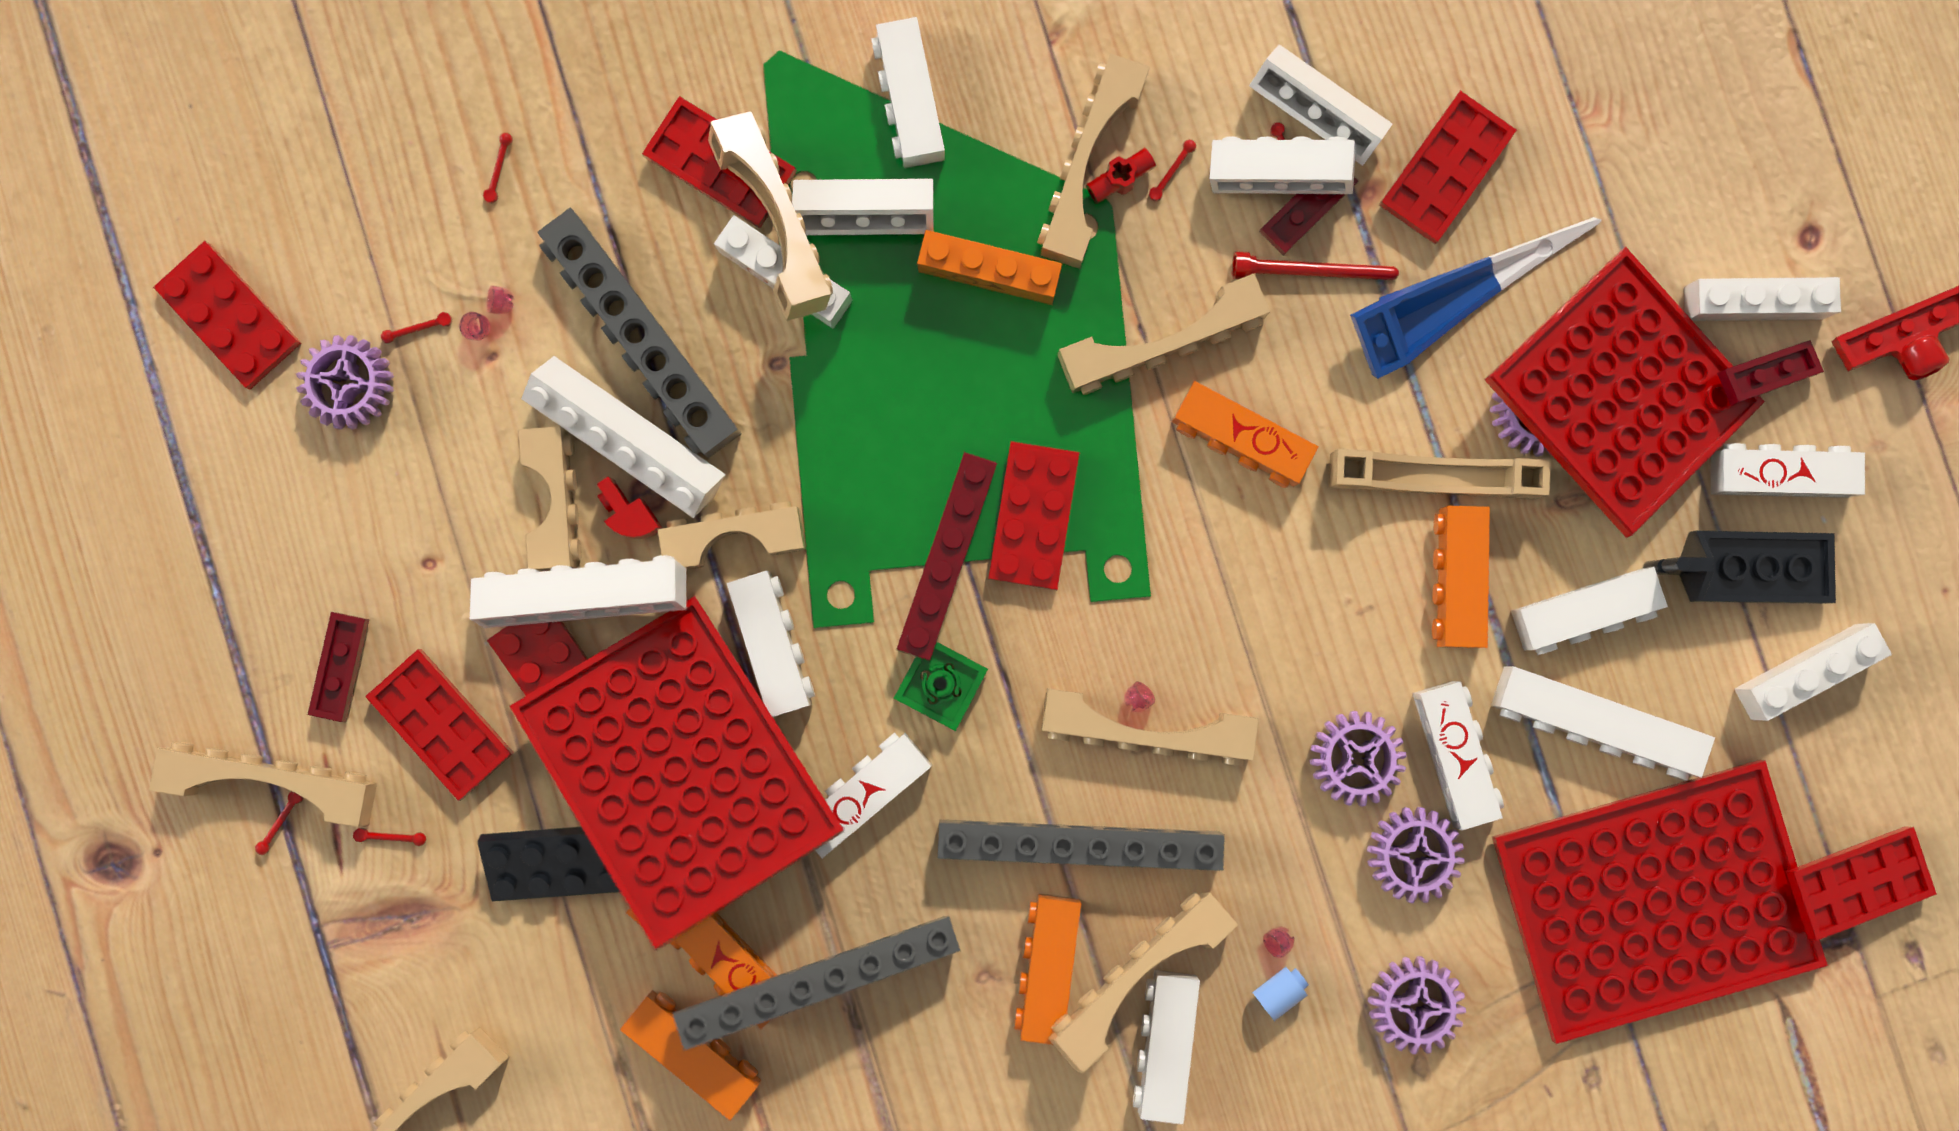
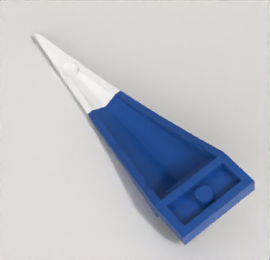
(1417, 316)

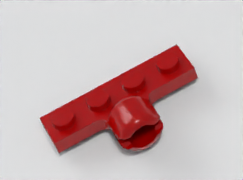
(1906, 335)

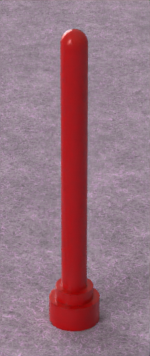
(1245, 265)

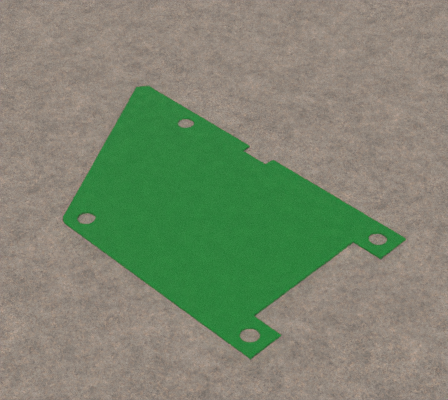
(944, 364)

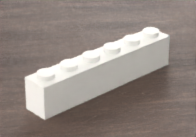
(622, 436)
(578, 592)
(1602, 722)

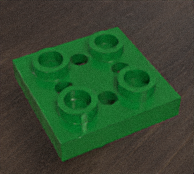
(949, 709)

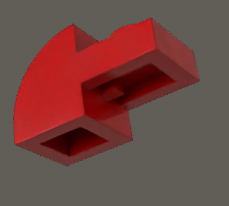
(630, 519)

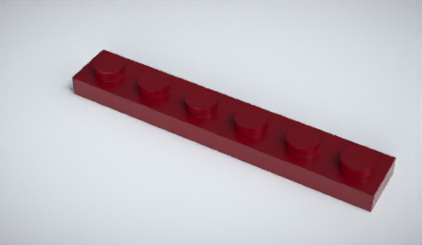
(946, 557)

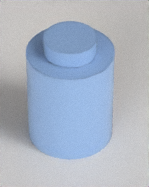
(1281, 992)

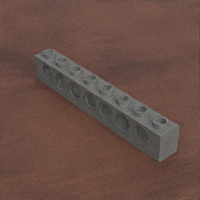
(570, 231)
(1081, 845)
(815, 982)

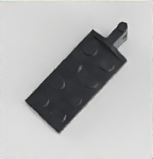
(1755, 567)
(542, 864)

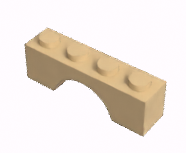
(549, 454)
(776, 529)

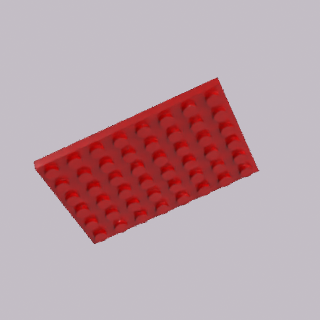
(676, 772)
(1657, 901)

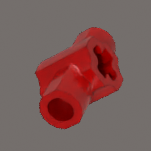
(1134, 166)

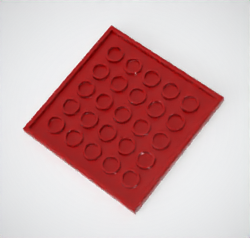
(1622, 392)

